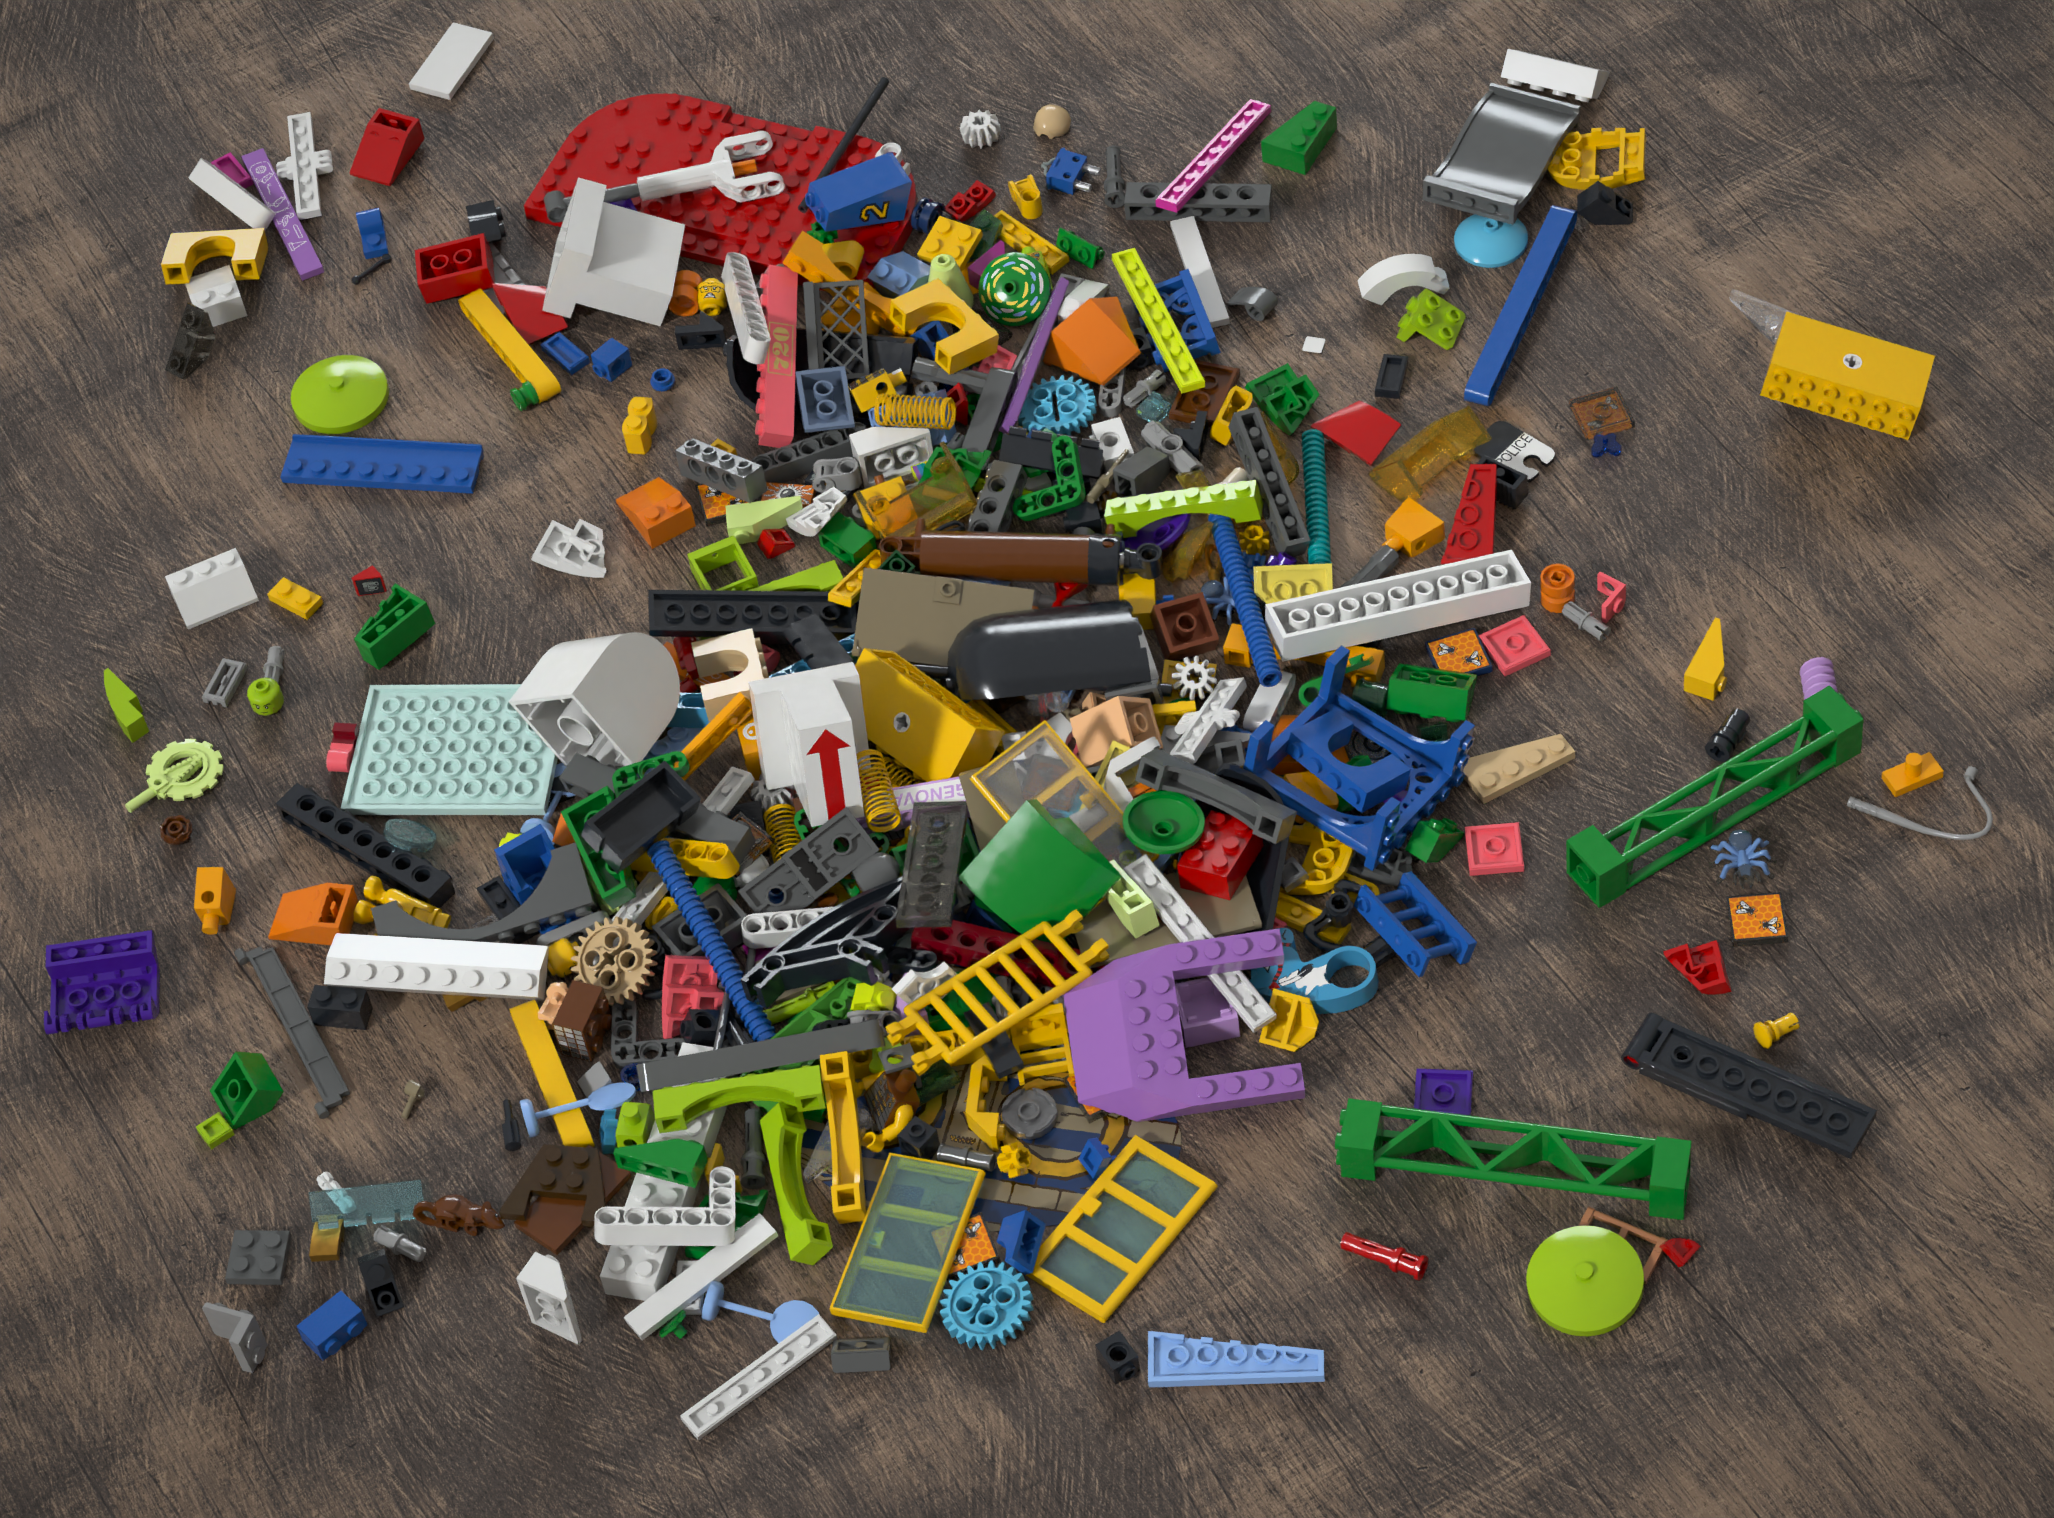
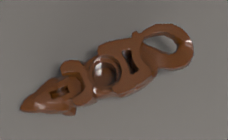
(457, 1211)

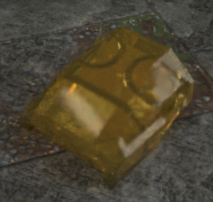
(1185, 551)

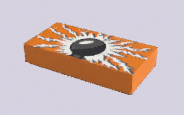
(781, 490)

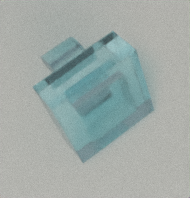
(1153, 408)

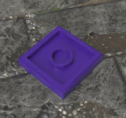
(1444, 1090)

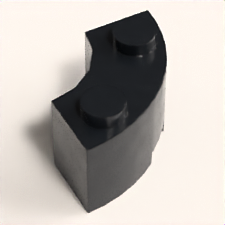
(485, 219)

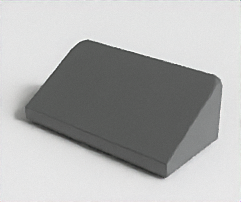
(861, 1355)

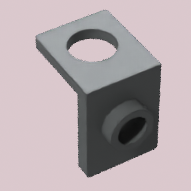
(906, 1052)

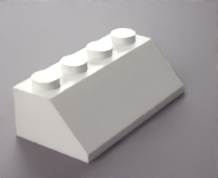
(1553, 74)

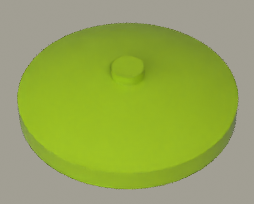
(339, 394)
(1585, 1280)

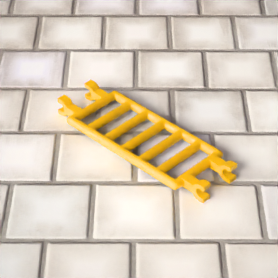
(939, 1050)

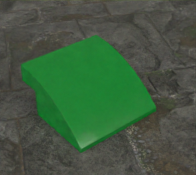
(1039, 870)

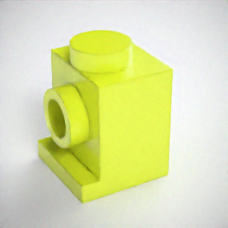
(873, 998)

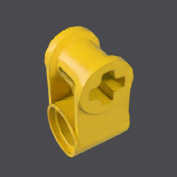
(1026, 197)

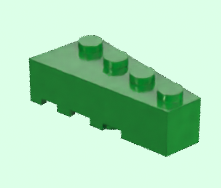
(613, 887)

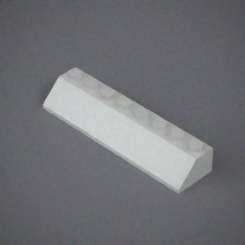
(437, 966)

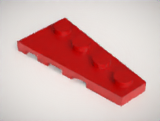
(1475, 517)

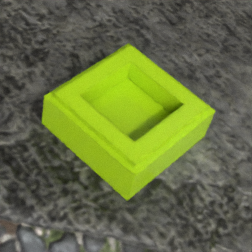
(215, 1130)

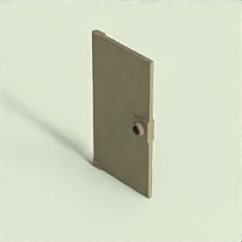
(925, 613)
(1217, 914)

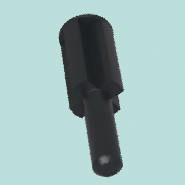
(510, 1128)

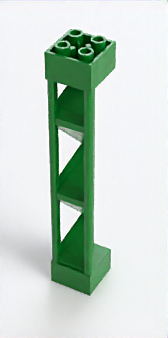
(1606, 874)
(1663, 1158)

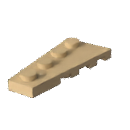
(1511, 767)

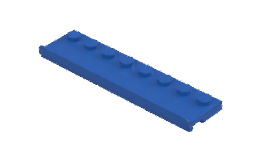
(382, 463)

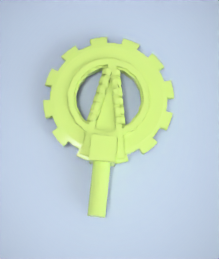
(171, 781)

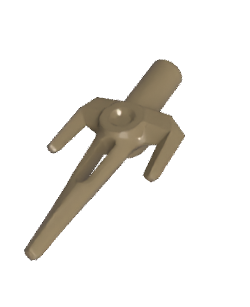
(1105, 479)

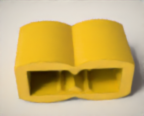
(1236, 400)
(639, 425)

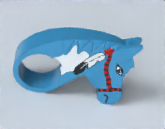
(1313, 977)

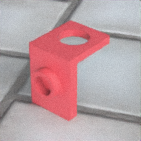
(1616, 598)

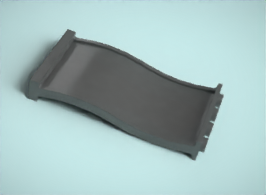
(1501, 153)

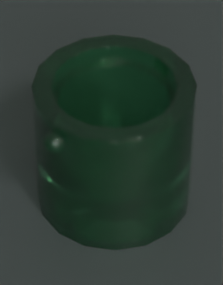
(1372, 696)

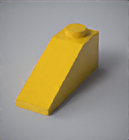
(1706, 671)

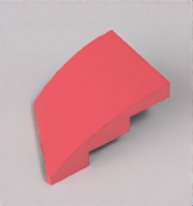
(687, 985)

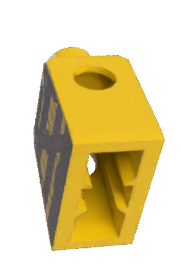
(865, 390)

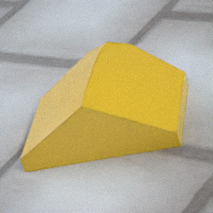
(1294, 1023)

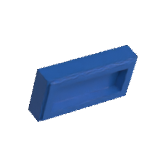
(565, 353)

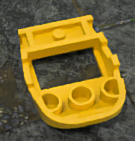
(1576, 158)
(1324, 862)

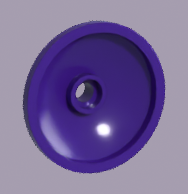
(1161, 532)

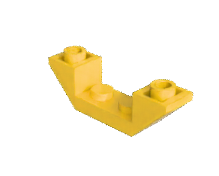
(983, 1123)

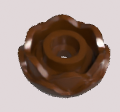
(176, 830)

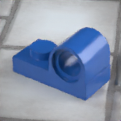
(372, 233)

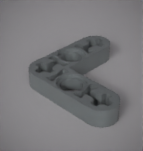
(631, 1044)

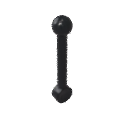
(386, 258)

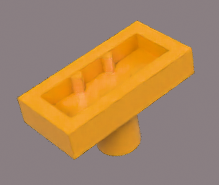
(1912, 774)

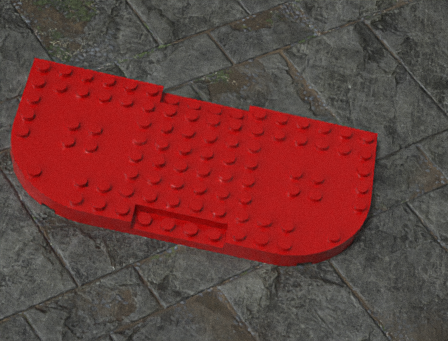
(681, 131)

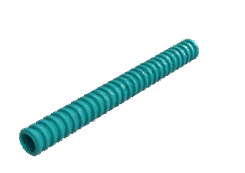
(1316, 497)

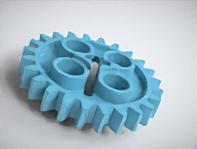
(1074, 403)
(986, 1305)

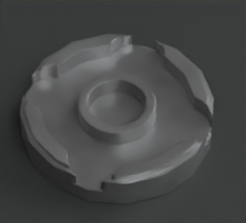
(1029, 1113)

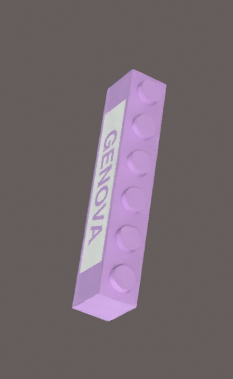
(933, 791)

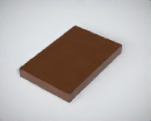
(1218, 383)

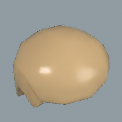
(1052, 121)

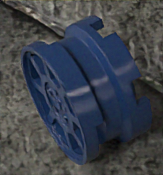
(926, 215)

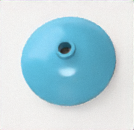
(1490, 241)

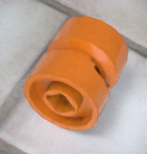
(685, 295)
(1557, 587)

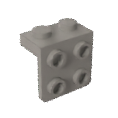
(241, 1331)

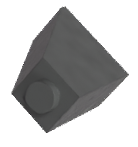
(1141, 473)

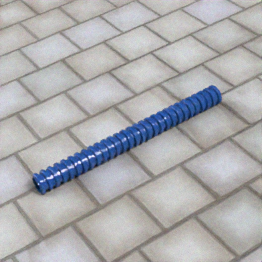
(1245, 601)
(710, 939)

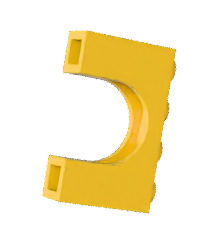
(188, 249)
(939, 303)

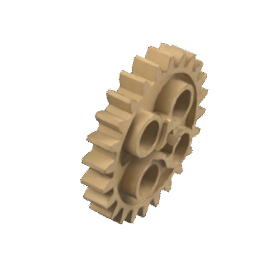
(601, 943)

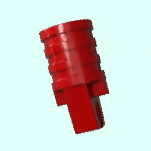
(685, 655)

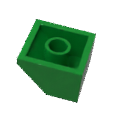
(246, 1089)

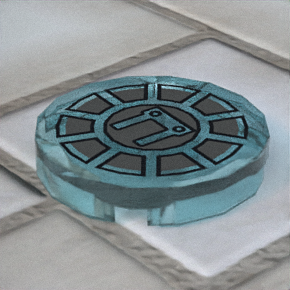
(409, 834)

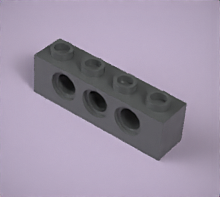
(721, 470)
(1001, 475)

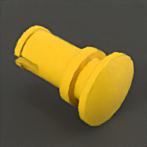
(1773, 1030)

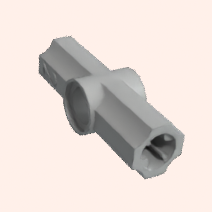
(1161, 439)

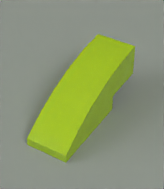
(125, 707)

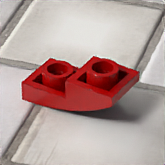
(971, 202)

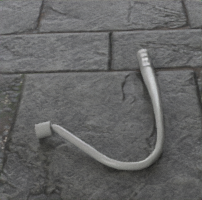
(1884, 814)

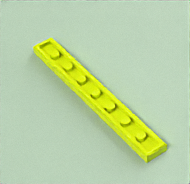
(1158, 320)

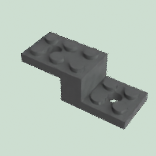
(811, 866)

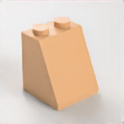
(1118, 719)

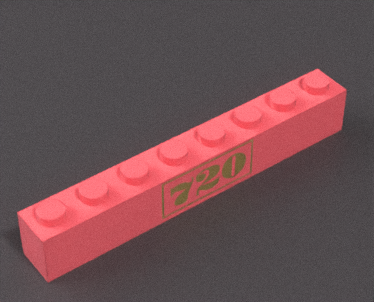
(778, 372)

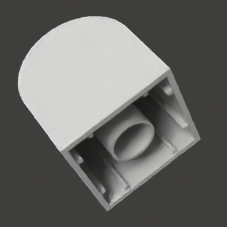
(601, 697)

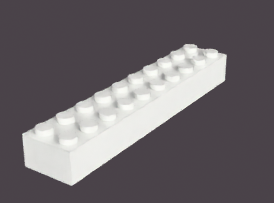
(1397, 605)
(644, 1269)

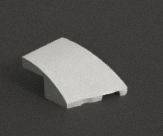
(816, 515)
(571, 550)

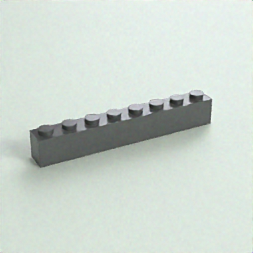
(587, 775)

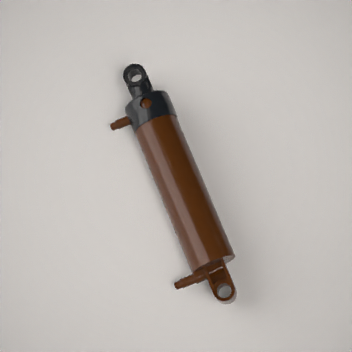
(1024, 556)

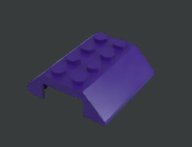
(102, 982)

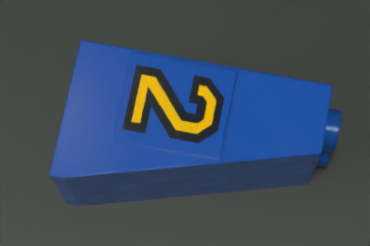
(861, 194)

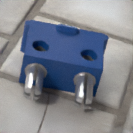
(1068, 171)

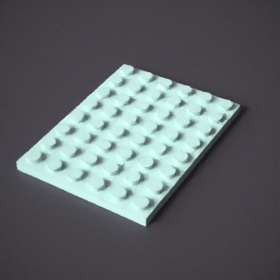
(447, 754)

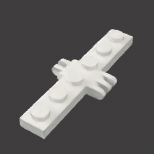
(304, 165)
(1202, 725)

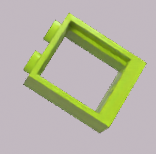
(726, 552)

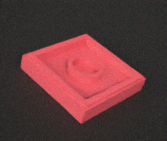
(1514, 645)
(1494, 849)

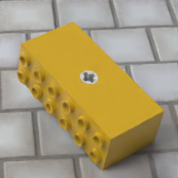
(1847, 375)
(921, 720)

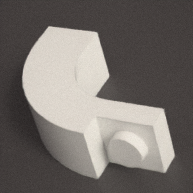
(1399, 272)

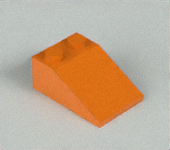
(657, 511)

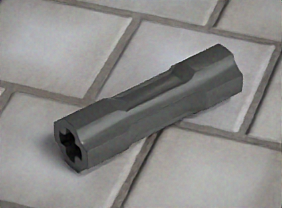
(931, 372)
(1379, 564)

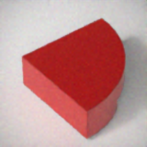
(1680, 1250)

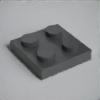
(258, 1257)

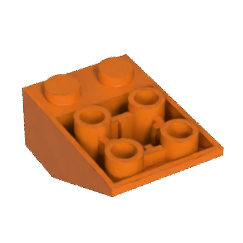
(315, 914)

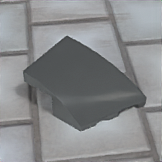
(1387, 873)

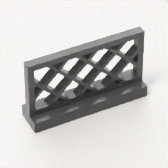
(814, 325)

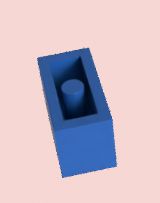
(332, 1325)

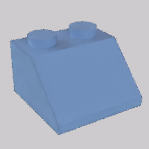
(898, 274)

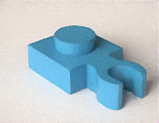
(608, 1131)

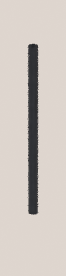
(850, 134)

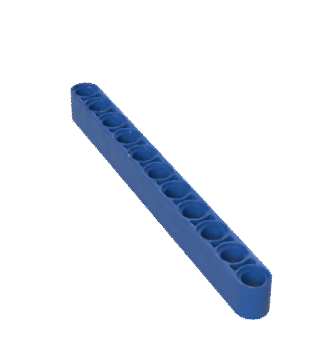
(1520, 306)

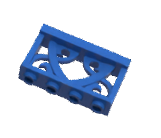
(1201, 338)

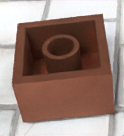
(1184, 627)

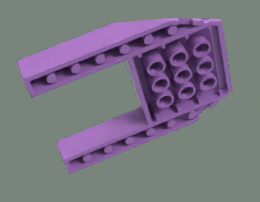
(1131, 1037)

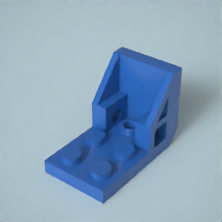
(524, 863)

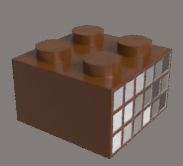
(582, 1021)

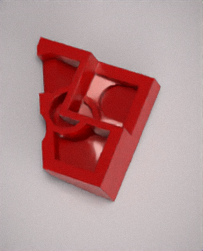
(1701, 966)

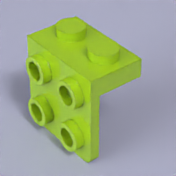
(1432, 318)

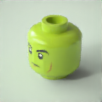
(265, 696)

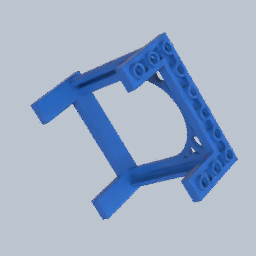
(1377, 834)

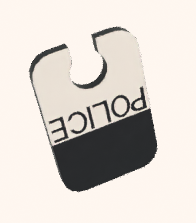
(1513, 447)

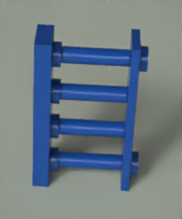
(1428, 910)

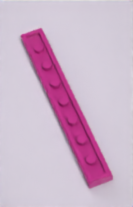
(1213, 156)

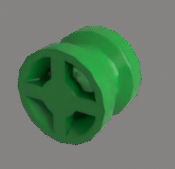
(524, 396)

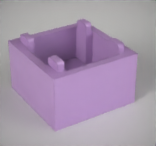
(1205, 1013)

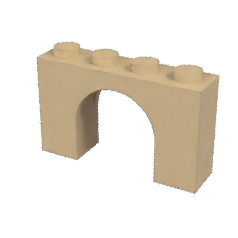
(728, 653)

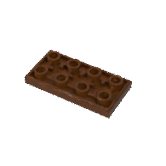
(557, 1220)

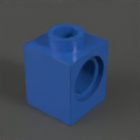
(611, 360)

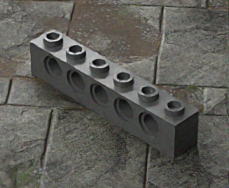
(1209, 203)
(1264, 466)

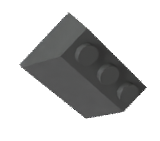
(725, 913)

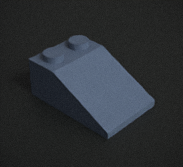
(824, 399)

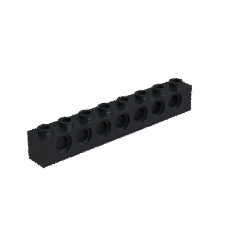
(364, 846)

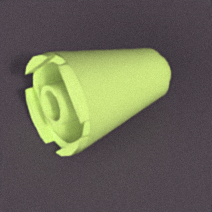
(949, 273)

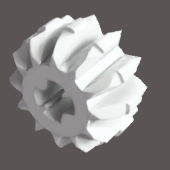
(980, 129)
(1190, 686)
(772, 797)

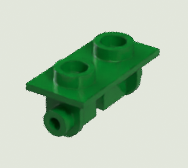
(1078, 248)

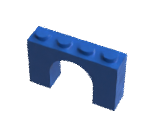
(1359, 786)

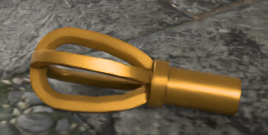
(1213, 574)

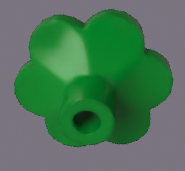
(674, 1325)

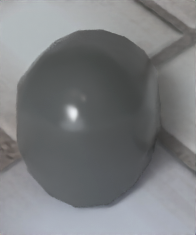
(875, 871)

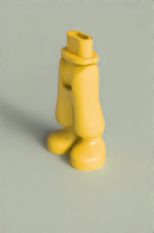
(376, 894)

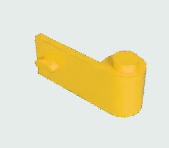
(845, 256)

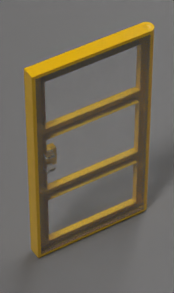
(1048, 771)

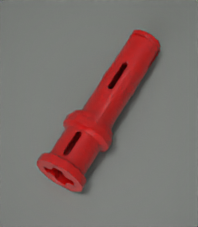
(1396, 1259)

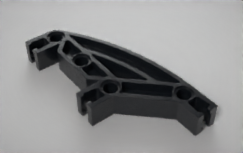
(832, 946)

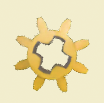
(1254, 540)
(1014, 1160)

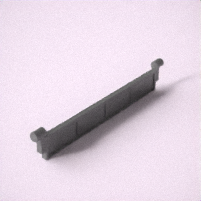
(298, 1026)

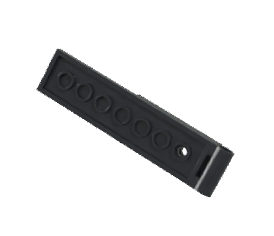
(726, 612)
(1746, 1085)

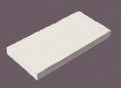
(451, 61)

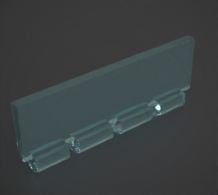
(356, 1203)

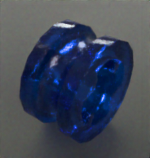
(626, 1072)

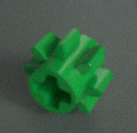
(824, 237)

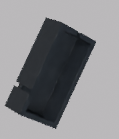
(641, 817)

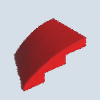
(524, 310)
(1359, 430)

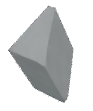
(594, 1079)

